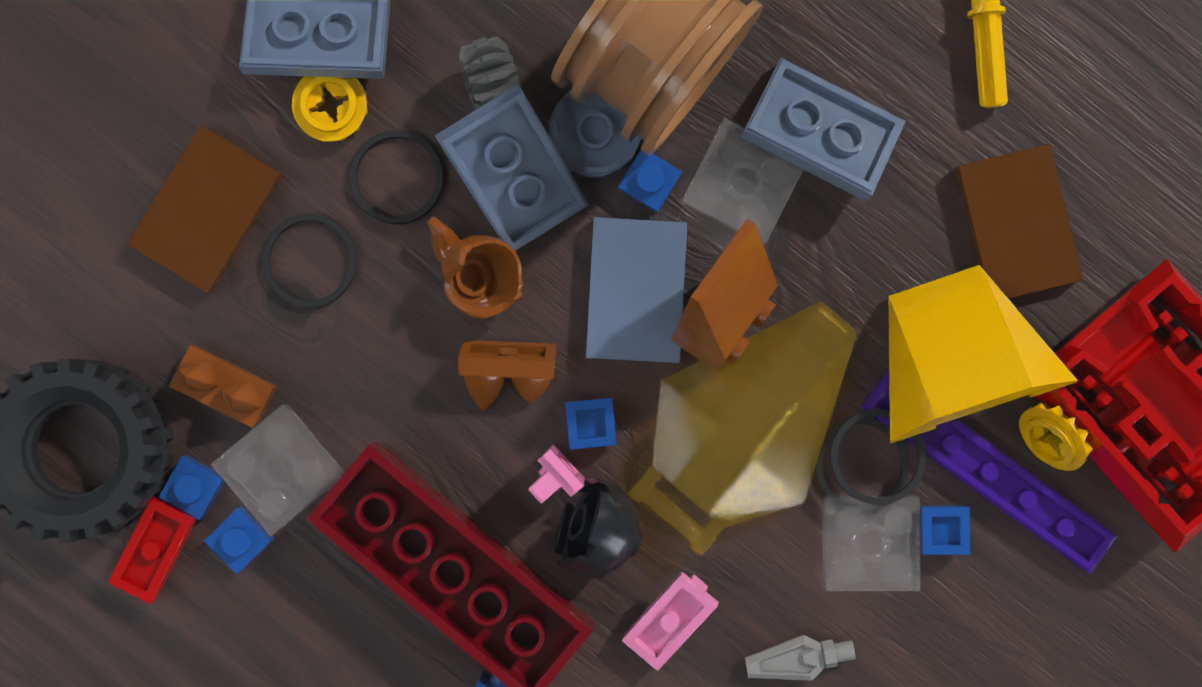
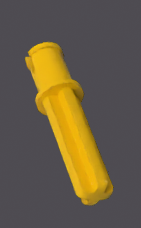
(989, 52)

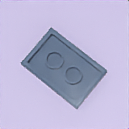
(315, 38)
(823, 129)
(512, 168)
(636, 289)

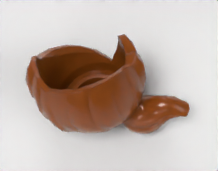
(478, 272)

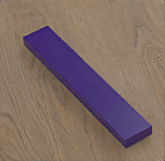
(1007, 486)

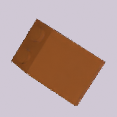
(728, 301)

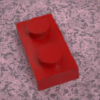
(152, 550)

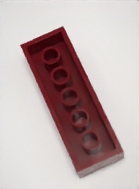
(451, 570)

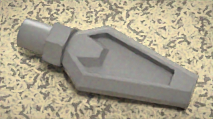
(798, 659)

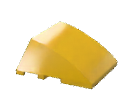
(961, 351)

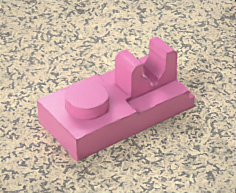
(556, 474)
(670, 620)

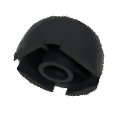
(598, 531)

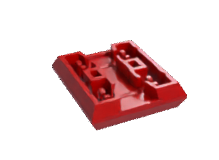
(1144, 400)

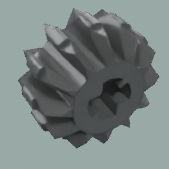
(487, 70)

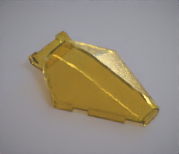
(751, 431)

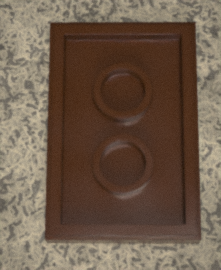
(205, 209)
(1019, 221)

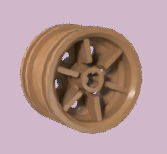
(652, 58)

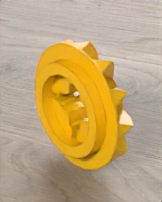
(310, 96)
(1063, 446)

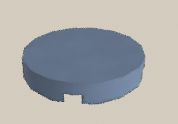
(590, 137)

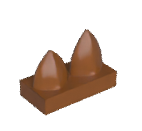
(488, 362)
(223, 386)

